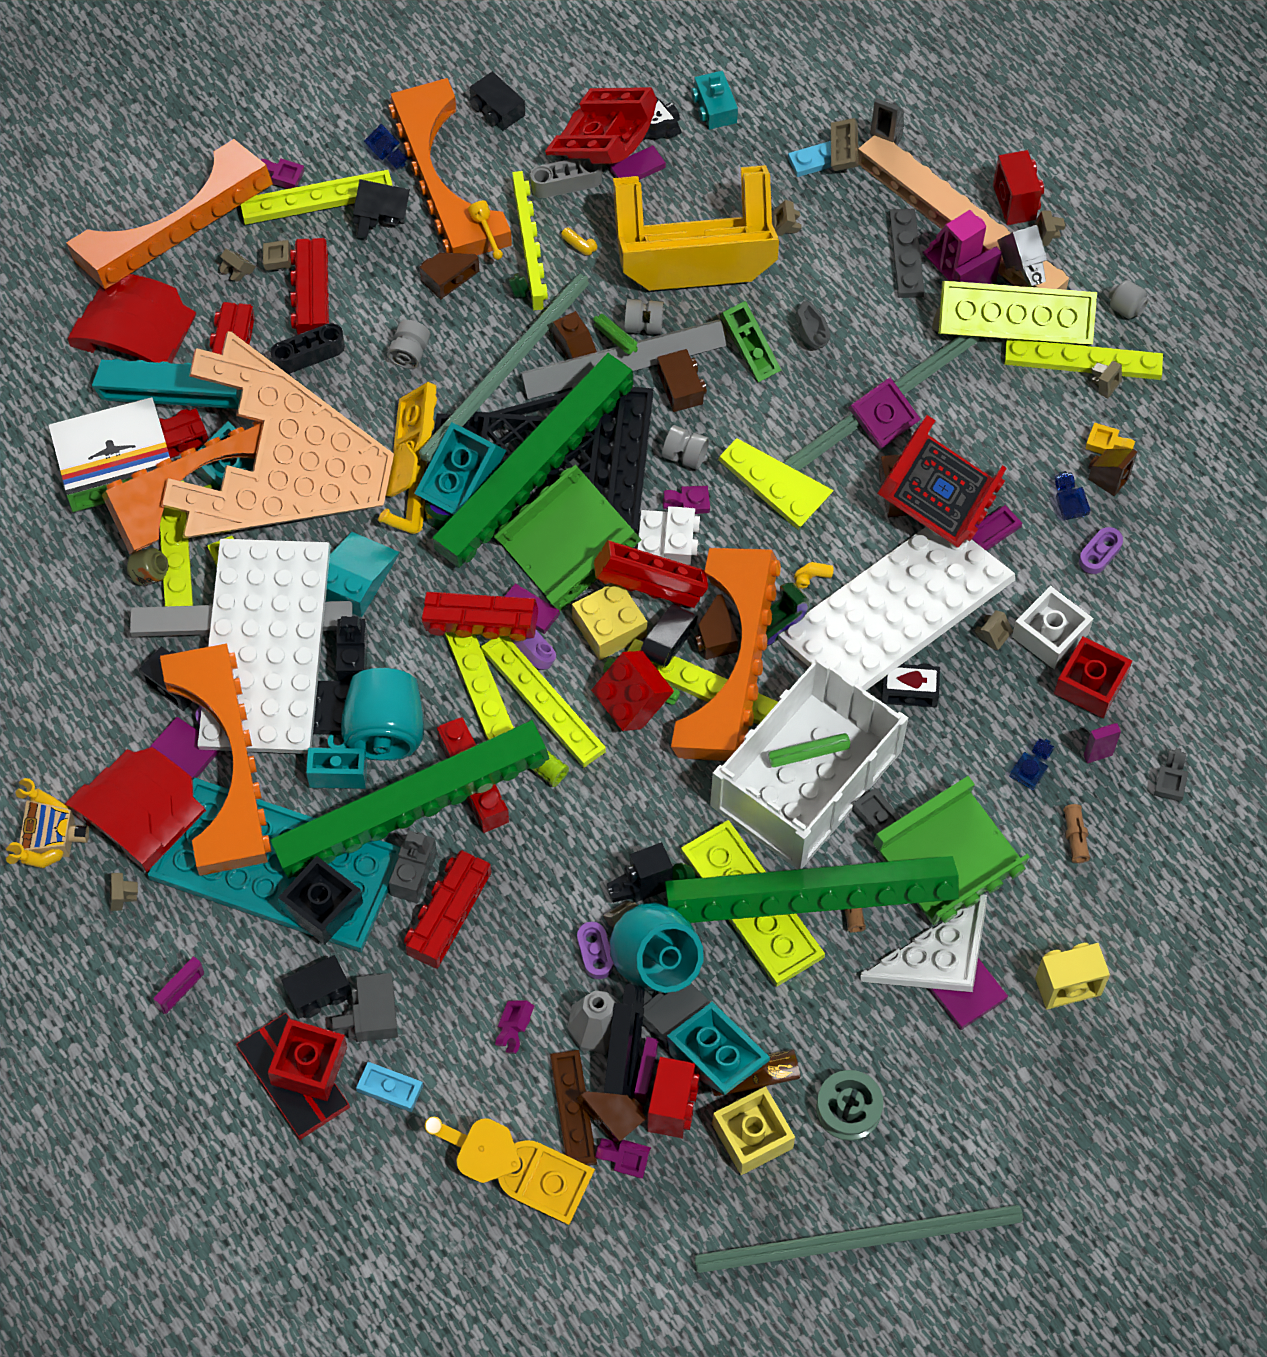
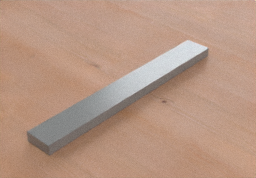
(565, 373)
(197, 619)

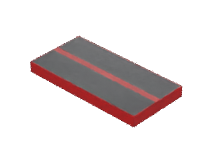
(300, 1111)

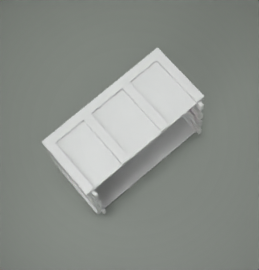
(803, 802)

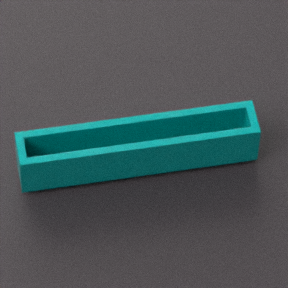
(163, 382)

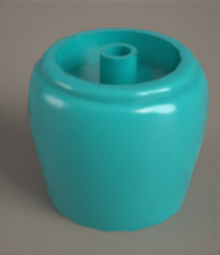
(383, 714)
(656, 948)

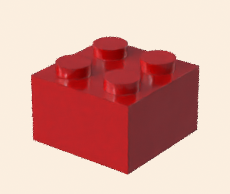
(1018, 187)
(1093, 677)
(632, 690)
(307, 1059)
(671, 1096)

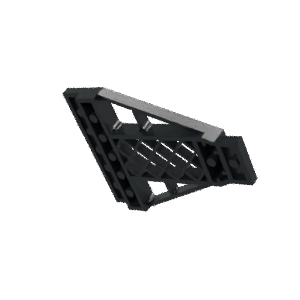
(617, 443)

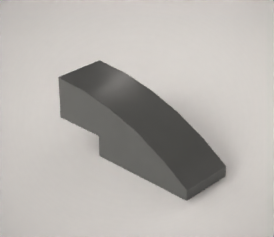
(887, 121)

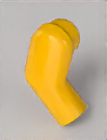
(576, 241)
(811, 570)

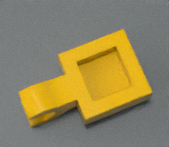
(1105, 438)

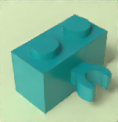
(715, 100)
(336, 766)

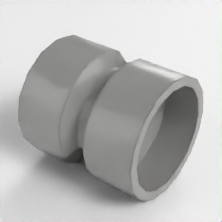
(634, 316)
(409, 344)
(685, 447)

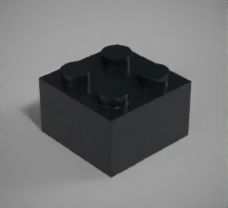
(320, 900)

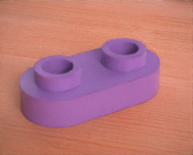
(1099, 551)
(537, 651)
(595, 952)

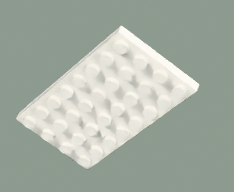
(897, 607)
(273, 619)

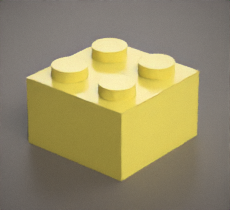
(609, 620)
(1072, 975)
(753, 1130)

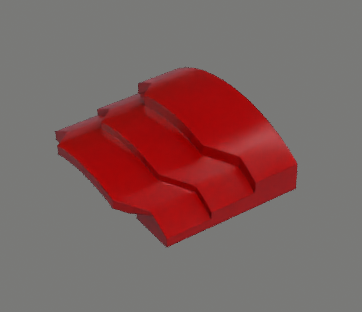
(607, 125)
(135, 319)
(139, 804)

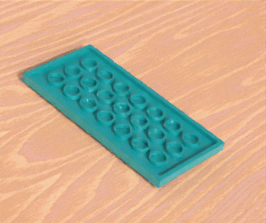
(258, 886)

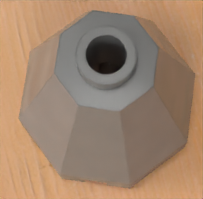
(592, 1021)

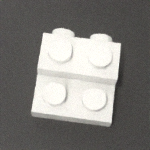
(669, 533)

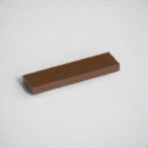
(573, 1117)

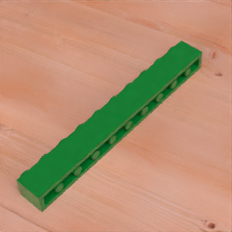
(533, 460)
(411, 799)
(814, 889)

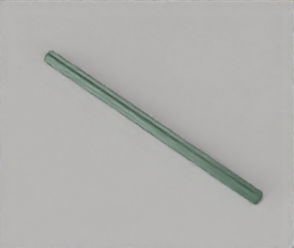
(507, 363)
(904, 384)
(858, 1238)

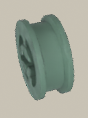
(829, 1096)

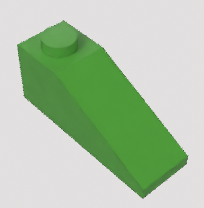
(750, 341)

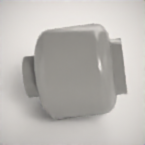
(1128, 299)

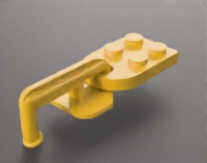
(412, 432)
(545, 1182)

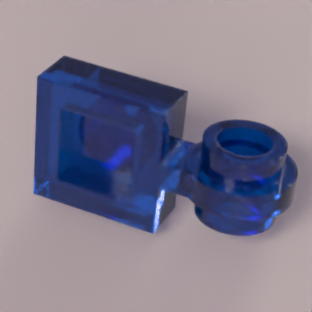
(382, 143)
(1070, 501)
(1030, 769)

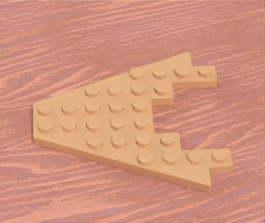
(305, 459)

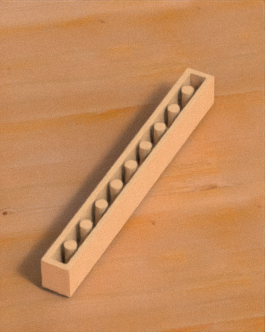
(939, 201)

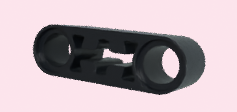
(308, 348)
(669, 635)

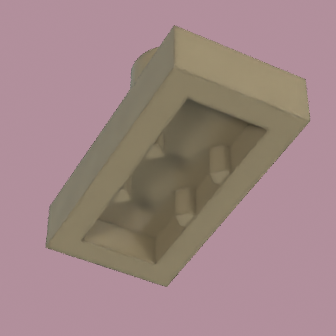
(844, 144)

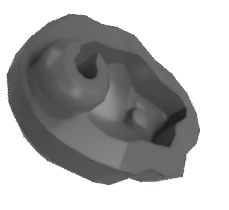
(812, 326)

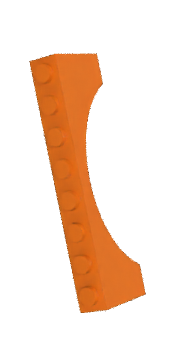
(419, 117)
(115, 254)
(138, 502)
(724, 721)
(236, 832)

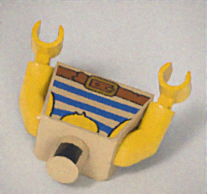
(46, 829)

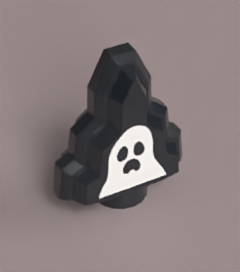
(664, 121)

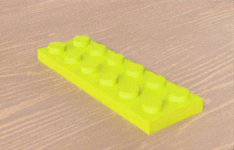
(1017, 312)
(778, 941)

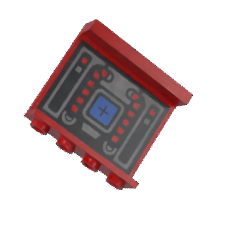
(940, 487)

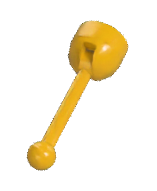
(480, 213)

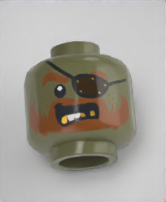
(147, 566)

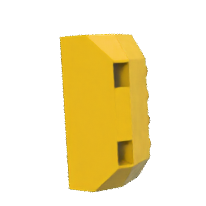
(697, 250)

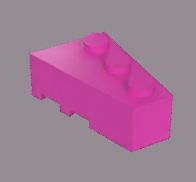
(957, 243)

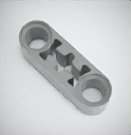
(565, 177)

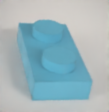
(811, 159)
(389, 1086)

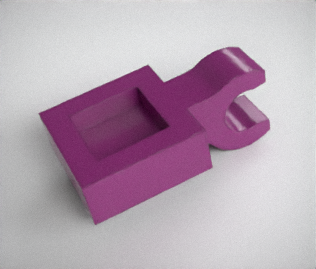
(285, 173)
(690, 497)
(513, 1020)
(628, 1157)

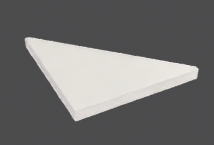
(937, 957)

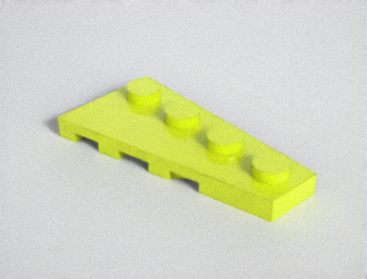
(779, 485)

